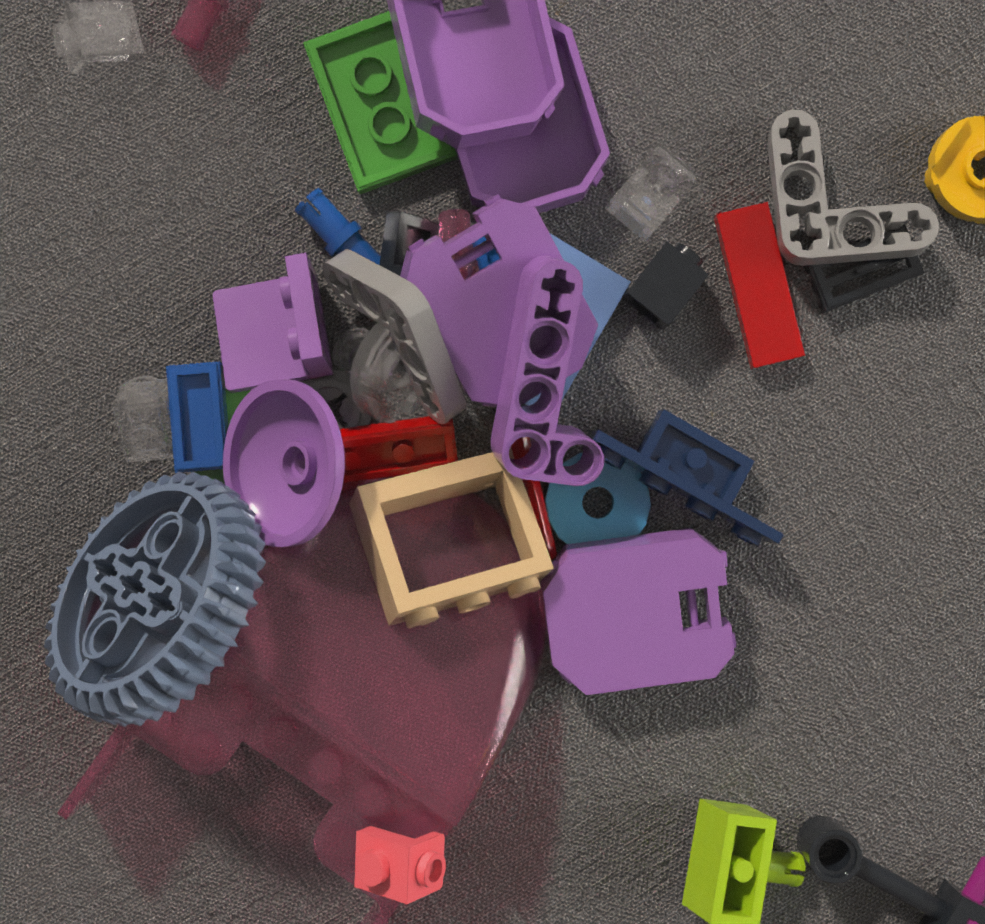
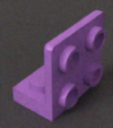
(273, 329)

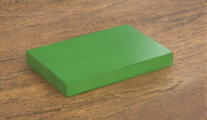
(371, 104)

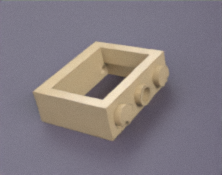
(433, 485)

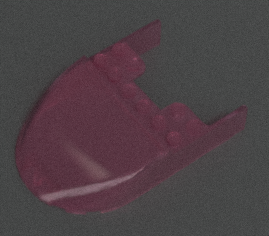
(357, 709)

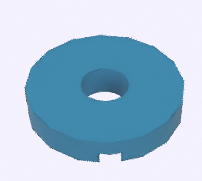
(625, 518)

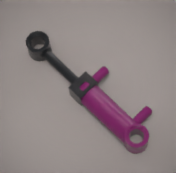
(949, 904)

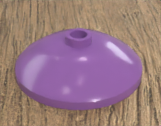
(285, 460)

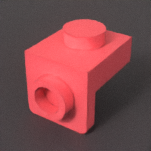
(399, 864)

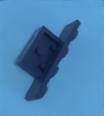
(693, 465)

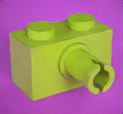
(734, 862)

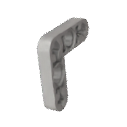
(829, 224)
(409, 317)

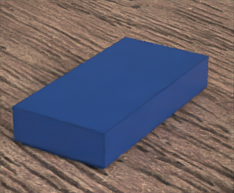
(197, 415)

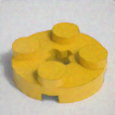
(951, 173)

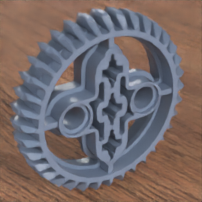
(154, 599)

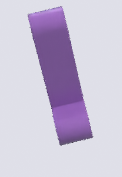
(549, 368)

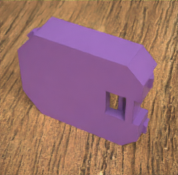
(477, 68)
(557, 158)
(479, 310)
(619, 611)

